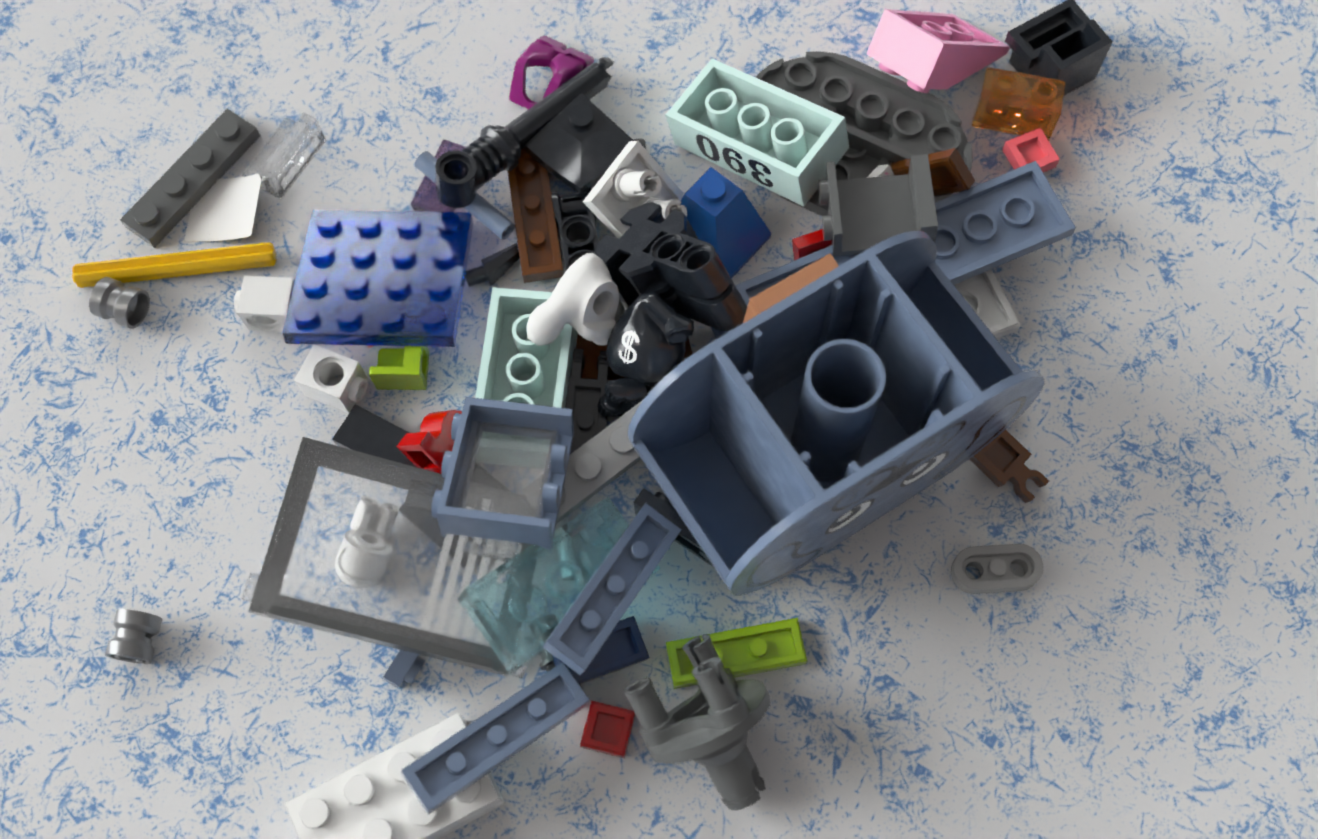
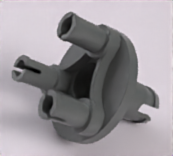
(707, 726)

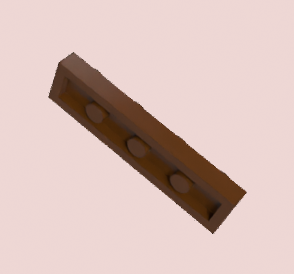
(534, 221)

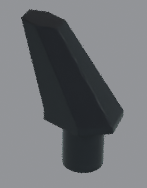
(493, 266)

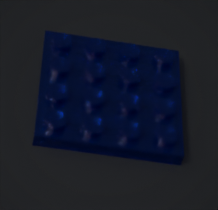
(380, 278)

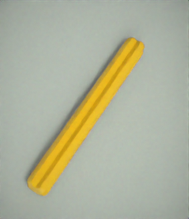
(176, 264)

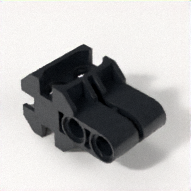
(674, 263)

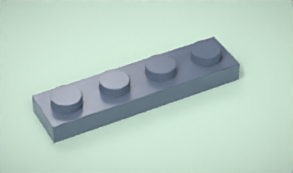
(611, 589)
(494, 738)

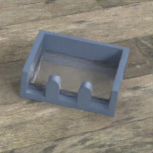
(505, 472)

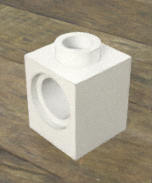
(264, 302)
(320, 368)

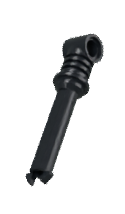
(501, 146)

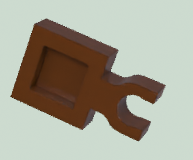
(1005, 461)

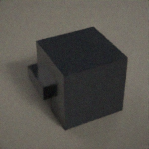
(1060, 46)

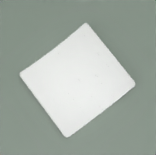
(225, 210)

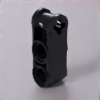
(574, 223)

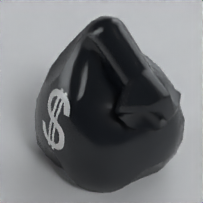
(648, 340)

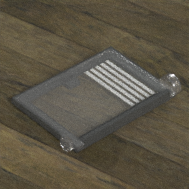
(370, 560)

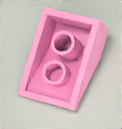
(932, 48)

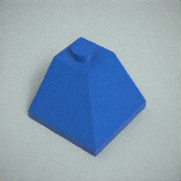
(725, 219)

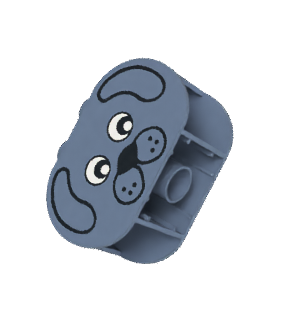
(827, 412)

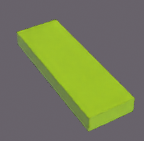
(744, 650)

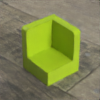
(401, 368)

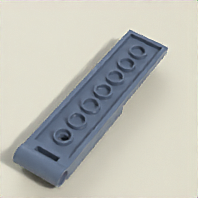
(974, 232)

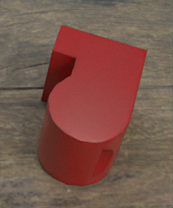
(428, 446)

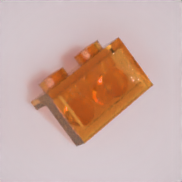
(1018, 102)

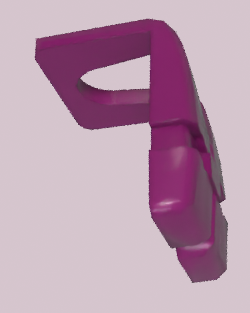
(546, 53)

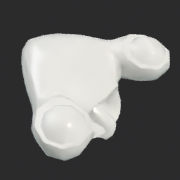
(584, 300)

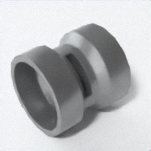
(113, 300)
(133, 636)

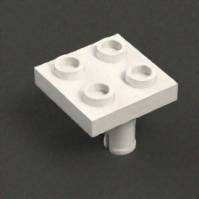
(629, 183)

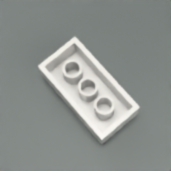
(378, 802)

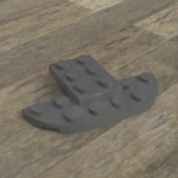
(881, 113)

